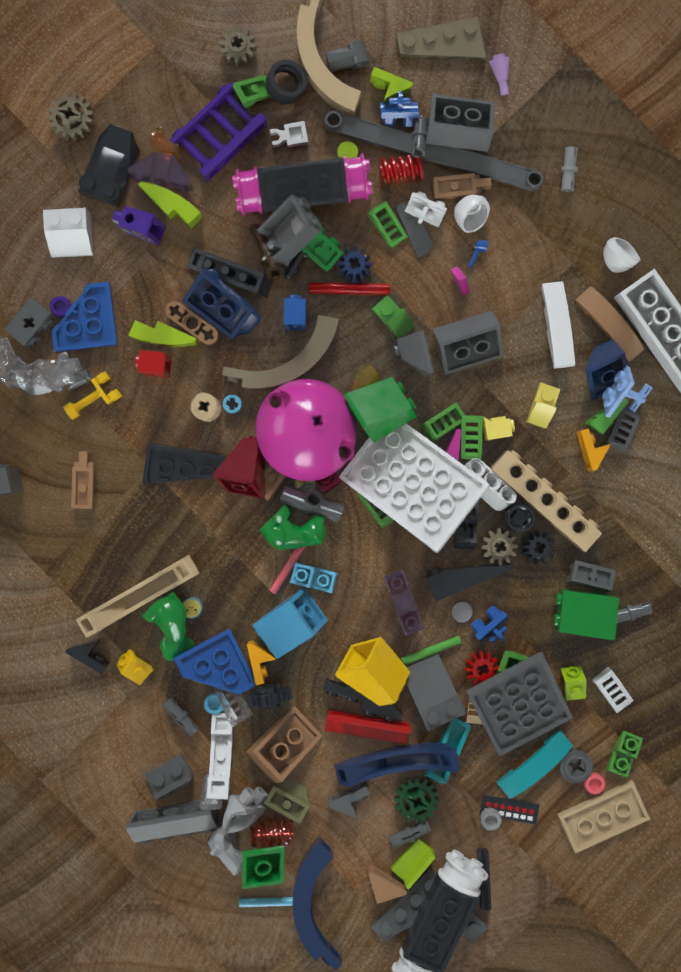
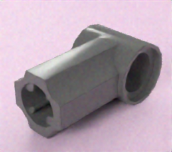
(353, 56)

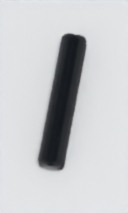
(485, 889)

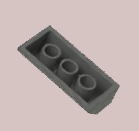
(170, 821)

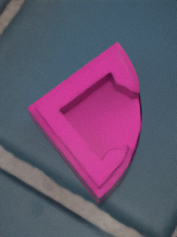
(460, 280)

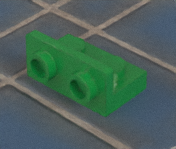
(323, 250)

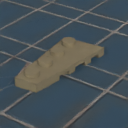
(452, 40)

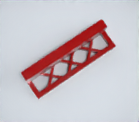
(367, 726)

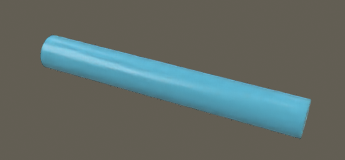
(262, 902)

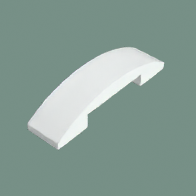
(220, 758)

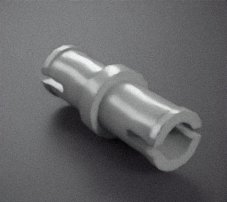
(569, 169)

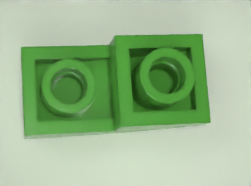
(624, 752)

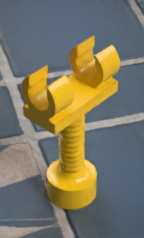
(73, 409)

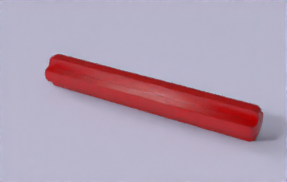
(348, 288)

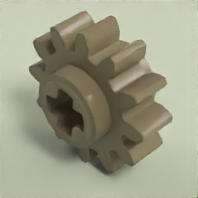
(243, 39)
(500, 554)

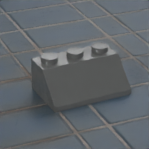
(469, 342)

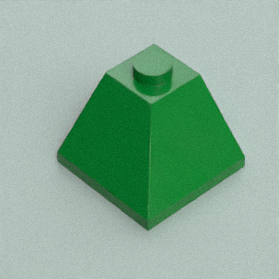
(262, 867)

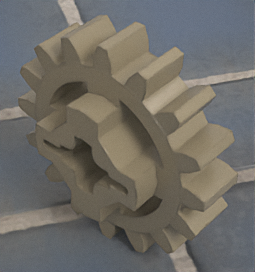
(66, 108)

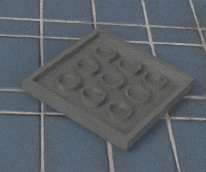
(519, 704)

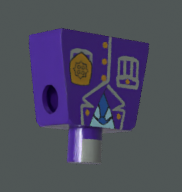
(140, 224)

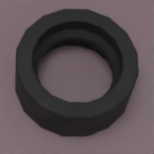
(293, 69)

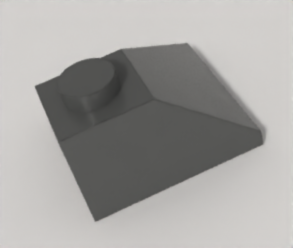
(414, 353)

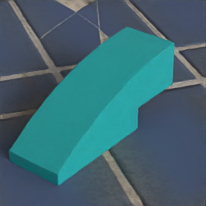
(455, 736)

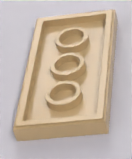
(603, 816)

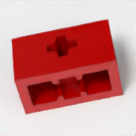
(153, 363)

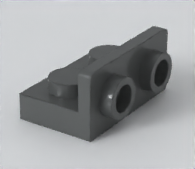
(169, 776)

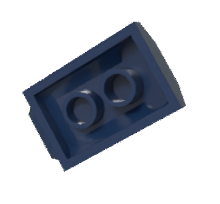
(221, 305)

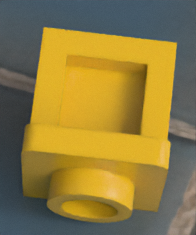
(134, 667)

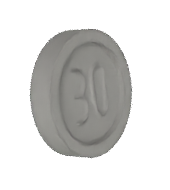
(462, 611)

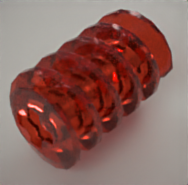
(271, 834)

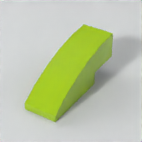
(172, 203)
(161, 335)

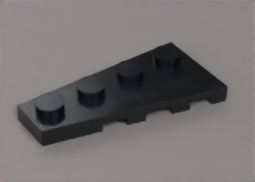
(174, 463)

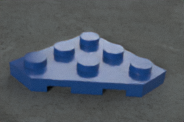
(88, 321)
(217, 664)

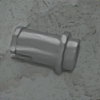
(81, 378)

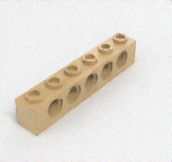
(589, 531)

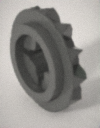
(577, 775)

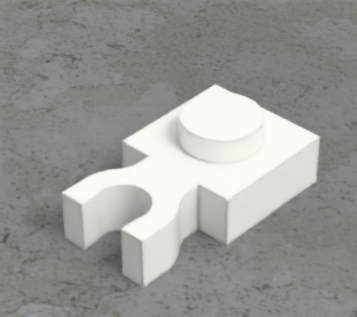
(293, 135)

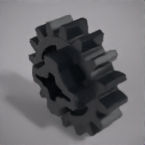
(269, 696)

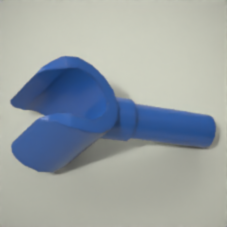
(480, 245)

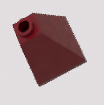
(243, 470)

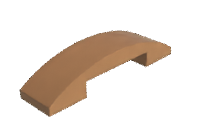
(610, 322)

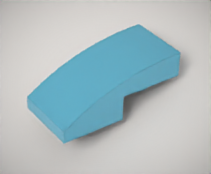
(314, 577)

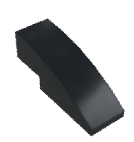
(466, 534)

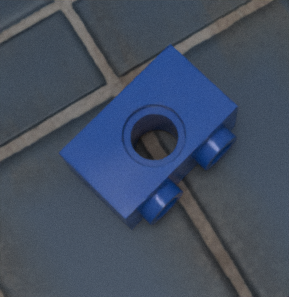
(295, 313)

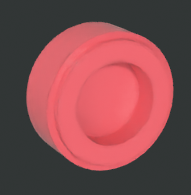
(595, 783)

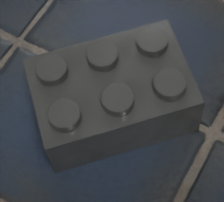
(460, 122)

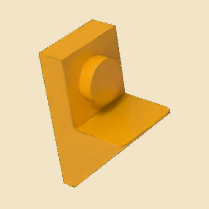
(591, 455)
(257, 656)

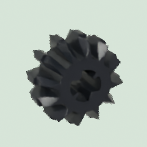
(544, 551)

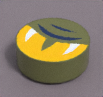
(305, 485)

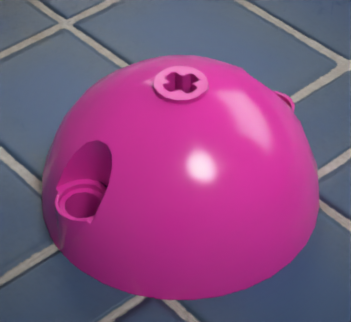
(293, 442)

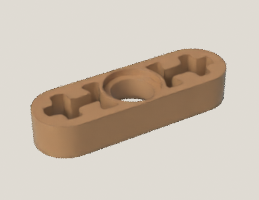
(182, 309)

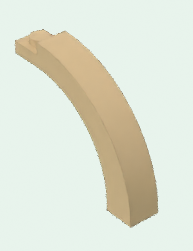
(321, 79)
(137, 596)

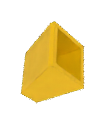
(374, 671)

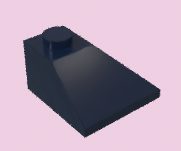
(603, 366)

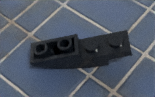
(389, 711)

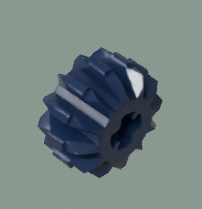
(362, 264)

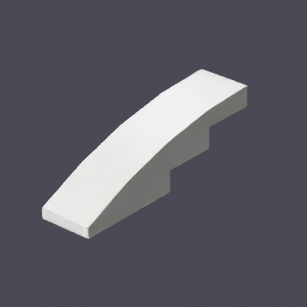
(558, 325)

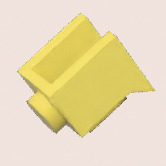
(497, 428)

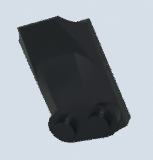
(108, 166)

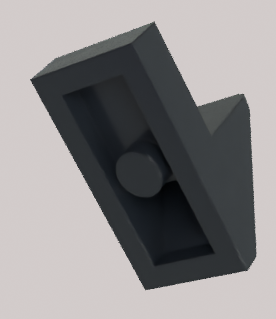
(84, 654)

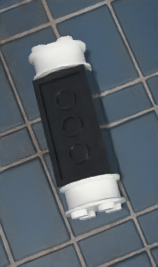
(442, 916)

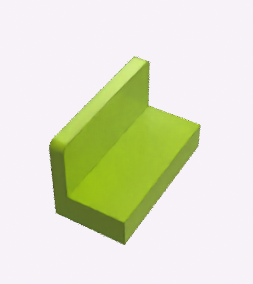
(413, 862)

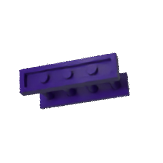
(224, 152)

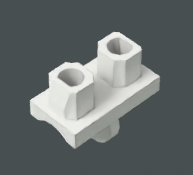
(426, 209)

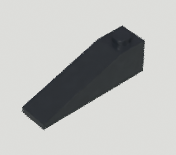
(231, 272)
(453, 580)

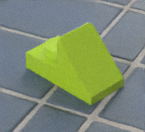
(385, 80)

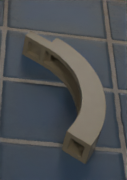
(294, 369)

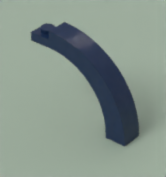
(397, 759)
(310, 867)

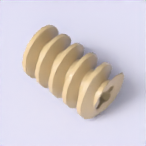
(198, 407)

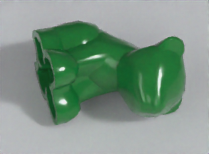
(285, 535)
(171, 618)

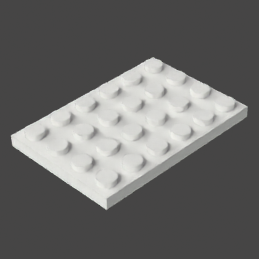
(415, 484)

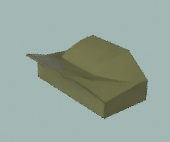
(289, 799)

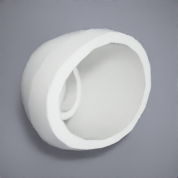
(471, 213)
(619, 255)

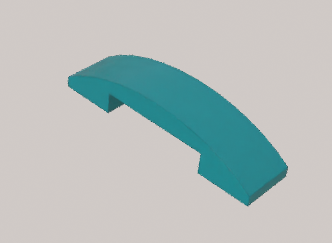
(536, 766)

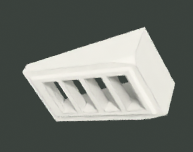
(604, 676)

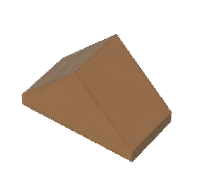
(385, 886)

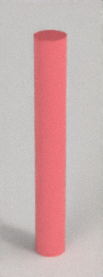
(286, 570)

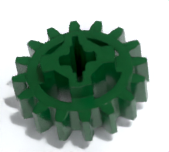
(423, 803)

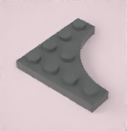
(404, 910)

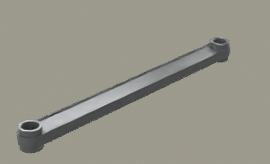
(447, 156)

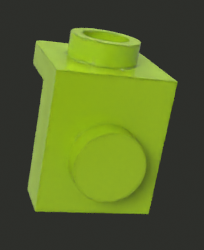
(573, 683)

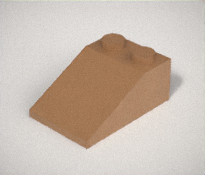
(284, 745)

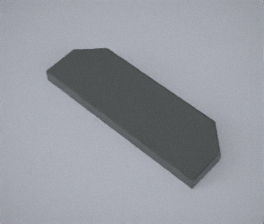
(416, 232)

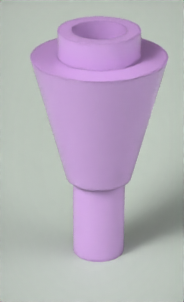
(500, 68)

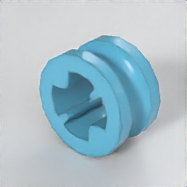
(237, 400)

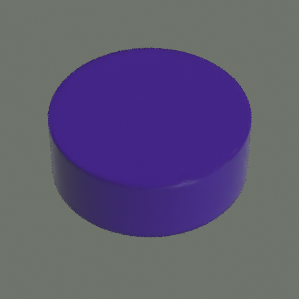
(59, 306)

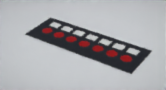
(511, 809)

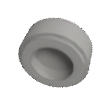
(490, 819)

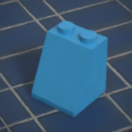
(290, 623)

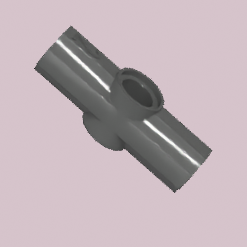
(322, 507)

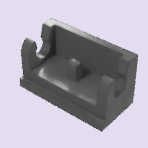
(591, 576)

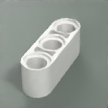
(499, 493)

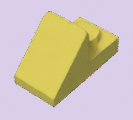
(543, 405)

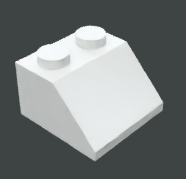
(68, 232)

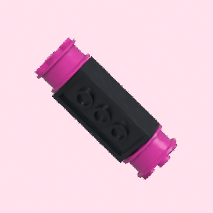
(315, 181)

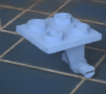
(620, 388)

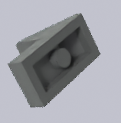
(344, 800)

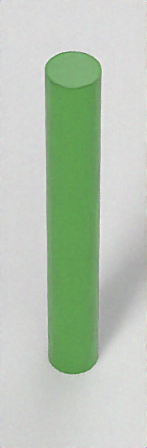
(431, 650)

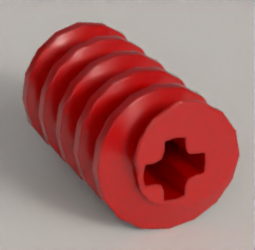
(400, 169)

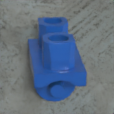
(399, 108)
(483, 631)

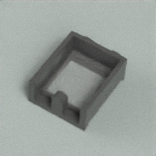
(290, 229)

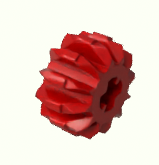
(481, 660)

